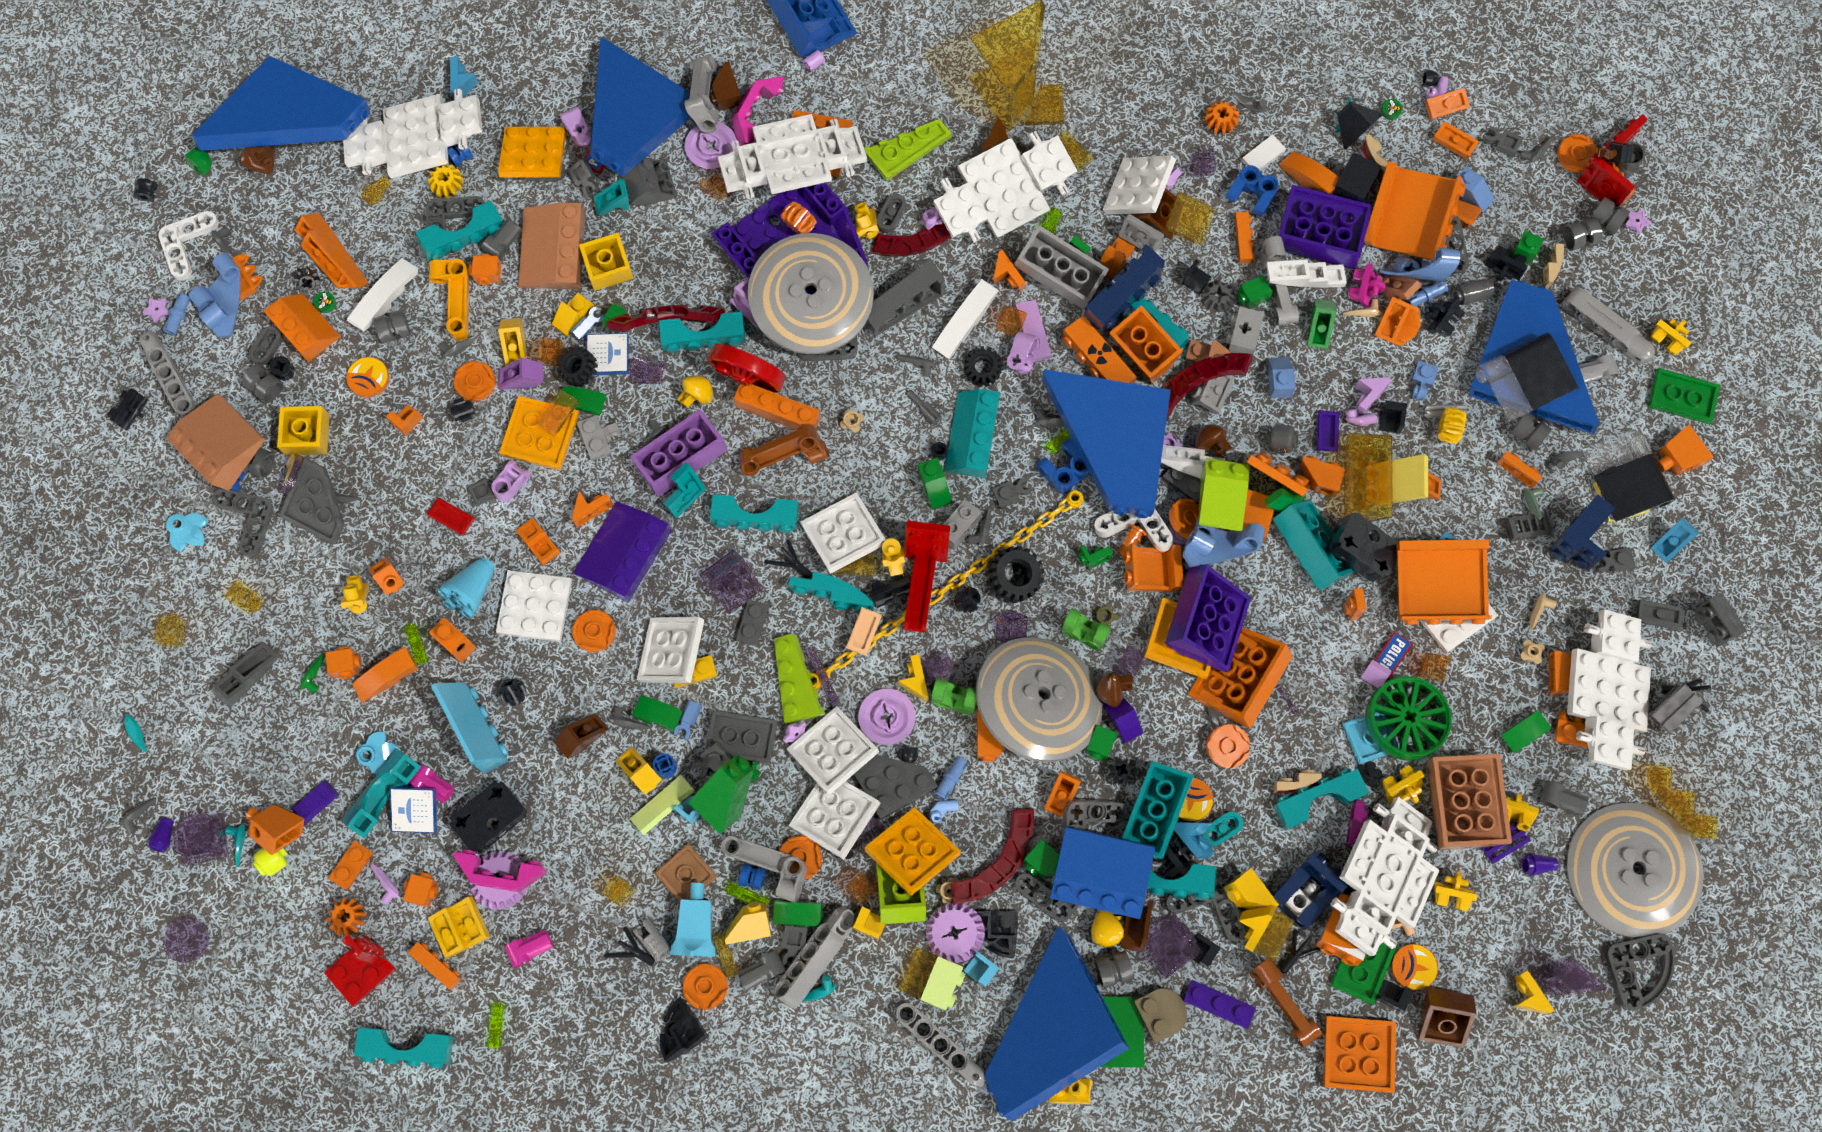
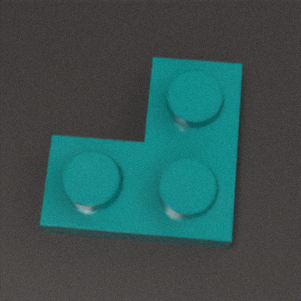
(688, 490)

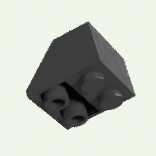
(650, 182)
(1719, 620)

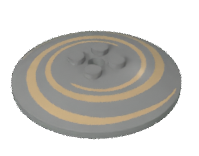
(803, 320)
(1022, 719)
(1604, 878)

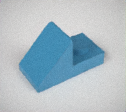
(459, 78)
(1674, 539)
(1191, 836)

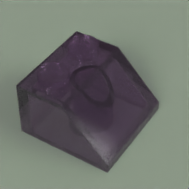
(731, 581)
(1570, 978)

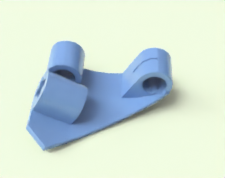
(1441, 268)
(220, 301)
(1213, 546)

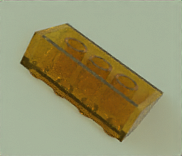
(1368, 476)

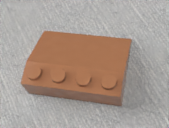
(551, 246)
(216, 441)
(1468, 801)

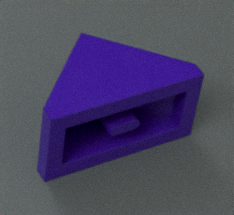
(1124, 720)

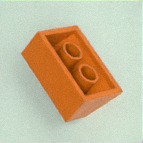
(302, 325)
(1146, 344)

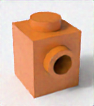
(485, 269)
(386, 576)
(343, 663)
(420, 889)

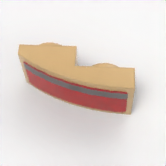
(1372, 150)
(1303, 779)

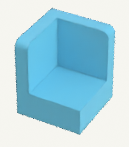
(687, 811)
(981, 969)

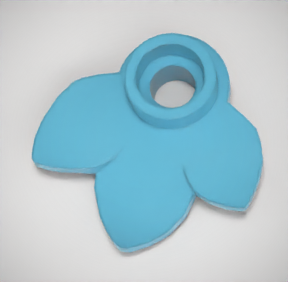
(188, 532)
(380, 752)

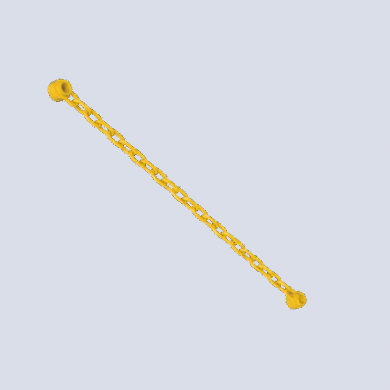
(1029, 530)

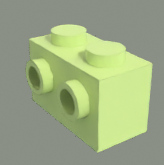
(942, 984)

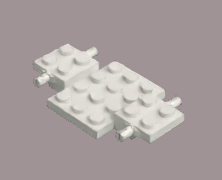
(414, 134)
(791, 156)
(1004, 187)
(1611, 689)
(1387, 877)

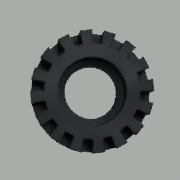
(585, 371)
(983, 378)

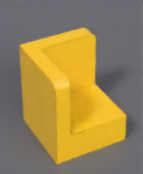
(868, 924)

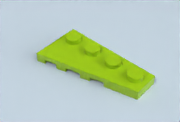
(900, 152)
(796, 689)

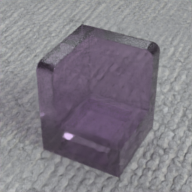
(1204, 163)
(647, 370)
(1011, 626)
(1131, 663)
(938, 667)

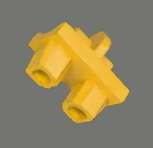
(866, 221)
(1678, 341)
(893, 556)
(355, 594)
(1405, 789)
(1521, 811)
(1464, 895)
(1074, 1094)

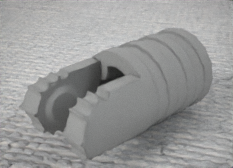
(655, 942)

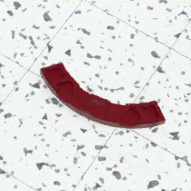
(911, 245)
(655, 314)
(1204, 371)
(1003, 866)

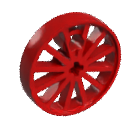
(745, 367)

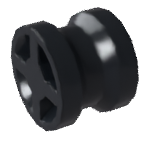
(145, 190)
(287, 369)

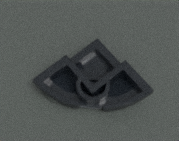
(1000, 931)
(681, 1032)

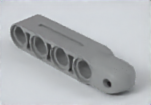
(1608, 324)
(155, 349)
(814, 958)
(969, 1068)

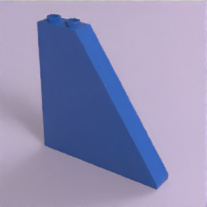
(280, 108)
(632, 109)
(1522, 317)
(1117, 435)
(1055, 1034)

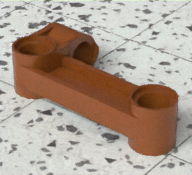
(803, 440)
(1268, 977)

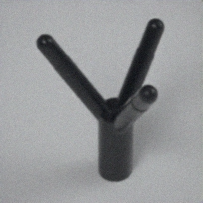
(793, 558)
(1666, 688)
(636, 951)
(1296, 954)

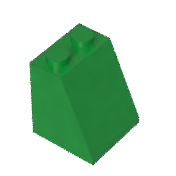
(724, 794)

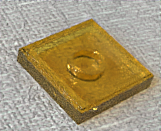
(1189, 218)

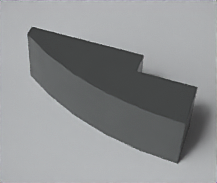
(244, 674)

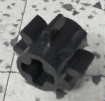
(306, 273)
(463, 410)
(967, 599)
(512, 692)
(1127, 769)

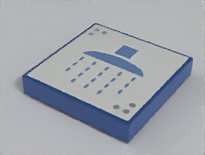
(610, 351)
(413, 809)

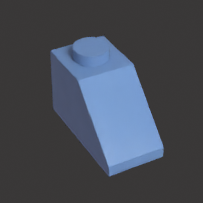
(1476, 189)
(1281, 377)

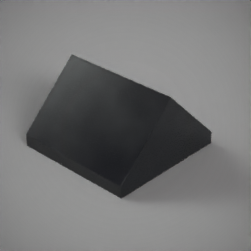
(1357, 178)

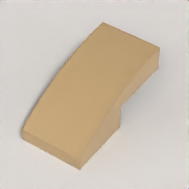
(1552, 268)

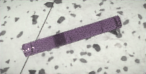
(823, 676)

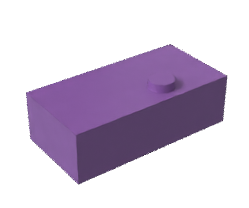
(689, 441)

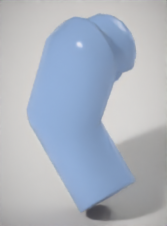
(940, 809)

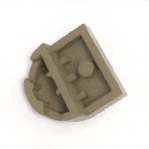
(1162, 1013)

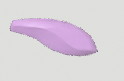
(386, 882)

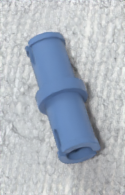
(1427, 294)
(176, 314)
(951, 778)

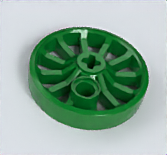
(1405, 709)

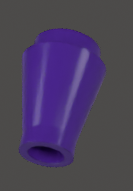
(161, 836)
(1538, 864)

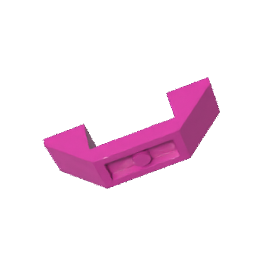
(742, 127)
(527, 873)

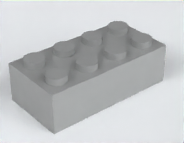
(1061, 267)

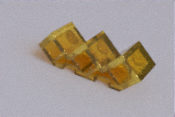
(1680, 802)

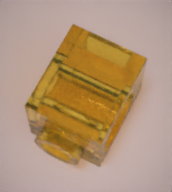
(238, 592)
(174, 639)
(619, 891)

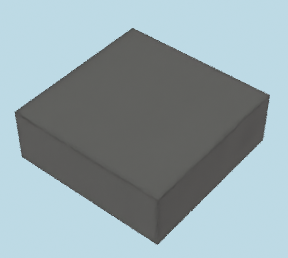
(481, 492)

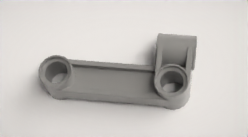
(699, 104)
(1285, 312)
(789, 884)

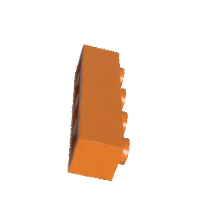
(1243, 237)
(436, 967)

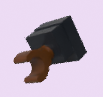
(1617, 152)

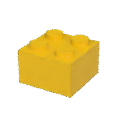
(606, 261)
(303, 430)

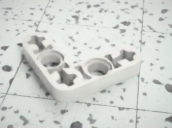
(179, 236)
(1152, 533)

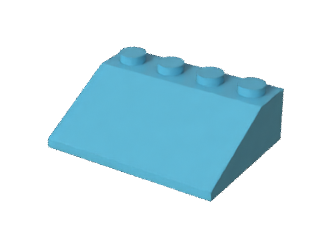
(471, 725)

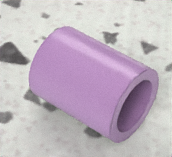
(814, 60)

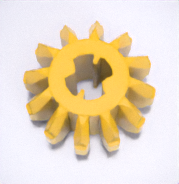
(453, 183)
(1451, 425)

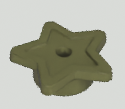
(1107, 610)

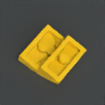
(458, 927)

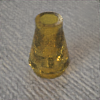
(374, 192)

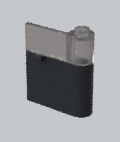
(1527, 376)
(1629, 475)

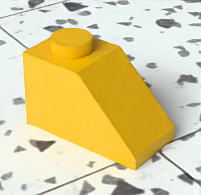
(512, 339)
(638, 770)
(1249, 891)
(749, 924)

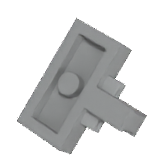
(597, 436)

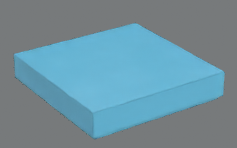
(1361, 741)

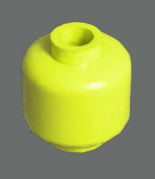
(269, 864)

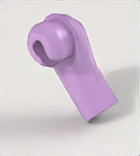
(1441, 88)
(1352, 418)

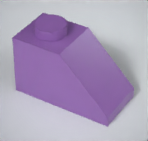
(521, 374)

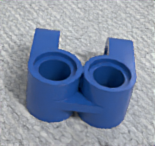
(1256, 186)
(1074, 476)

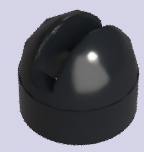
(1430, 78)
(939, 450)
(909, 754)

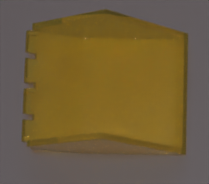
(1013, 59)

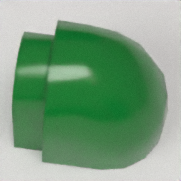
(199, 161)
(614, 311)

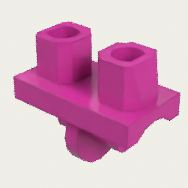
(1369, 287)

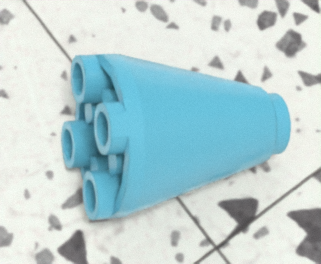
(468, 587)

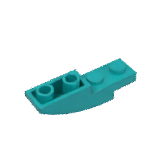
(842, 593)

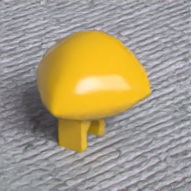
(696, 388)
(1106, 929)

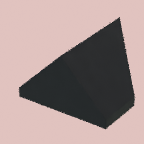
(1355, 121)

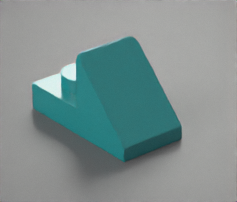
(612, 197)

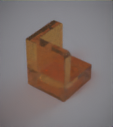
(715, 187)
(1011, 320)
(549, 351)
(1433, 667)
(861, 888)

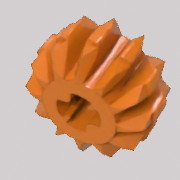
(1222, 124)
(798, 218)
(340, 909)

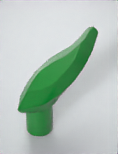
(311, 674)

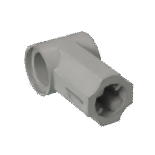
(1600, 369)

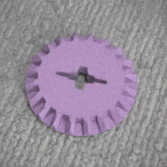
(697, 147)
(873, 709)
(503, 864)
(968, 941)

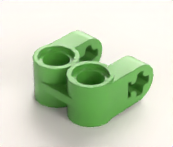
(1082, 629)
(954, 697)

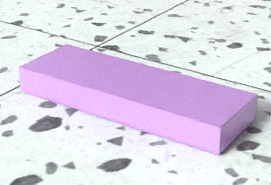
(1034, 326)

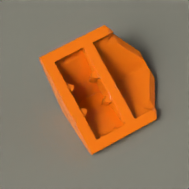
(1399, 322)

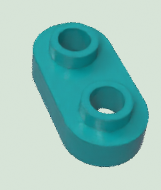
(1222, 830)

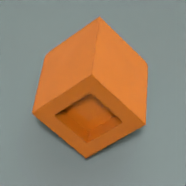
(405, 420)

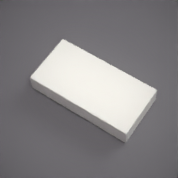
(1264, 153)

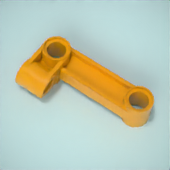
(458, 293)

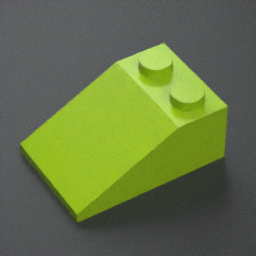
(1223, 494)
(896, 903)

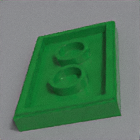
(1684, 396)
(1366, 978)
(1132, 1029)

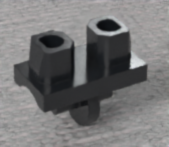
(1505, 265)
(1441, 314)
(128, 410)
(891, 593)
(1179, 866)

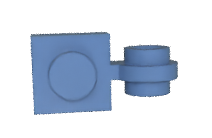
(1424, 376)

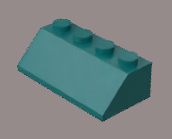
(972, 433)
(1308, 538)
(1158, 807)

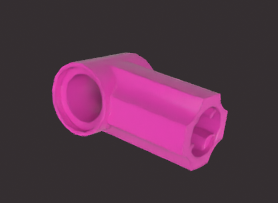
(428, 778)
(525, 949)

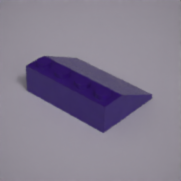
(1324, 226)
(623, 551)
(1208, 618)

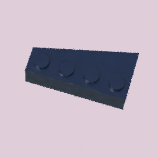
(1125, 289)

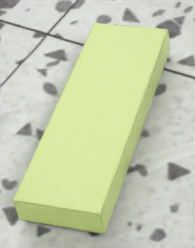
(662, 804)

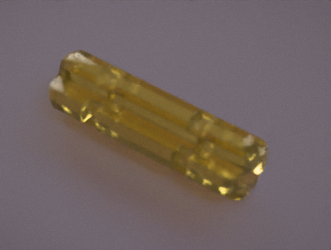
(725, 956)

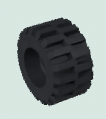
(1029, 567)

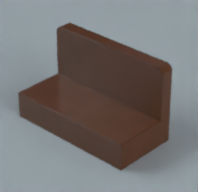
(1137, 930)

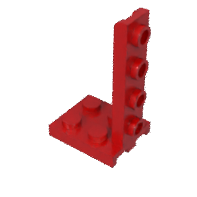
(1602, 178)
(926, 545)
(359, 969)

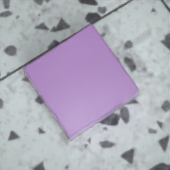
(1376, 674)

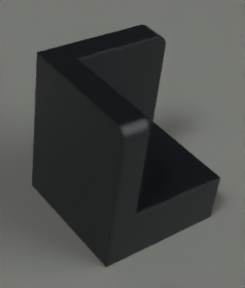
(1195, 278)
(1393, 417)
(1208, 948)
(1394, 996)

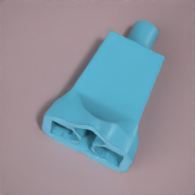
(694, 926)

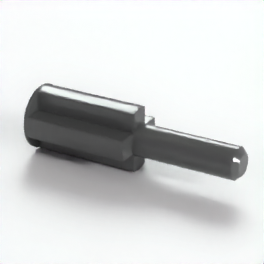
(925, 408)

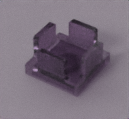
(201, 839)
(1171, 946)

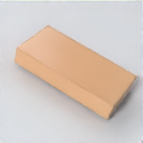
(863, 631)

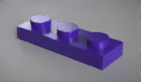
(1219, 1004)

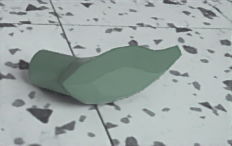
(1530, 497)

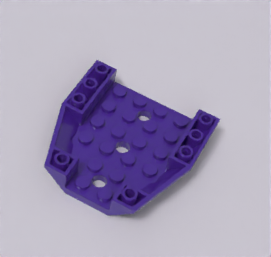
(754, 234)

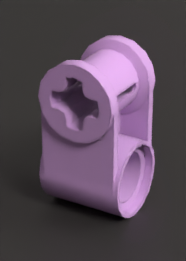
(576, 127)
(1023, 351)
(511, 477)

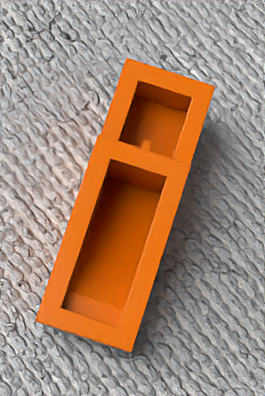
(1310, 173)
(385, 674)

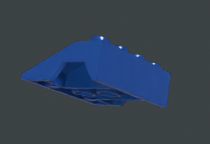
(813, 23)
(1102, 872)

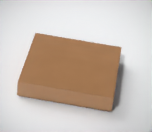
(684, 869)

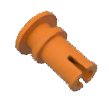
(1132, 536)

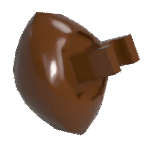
(258, 158)
(1212, 437)
(1111, 687)

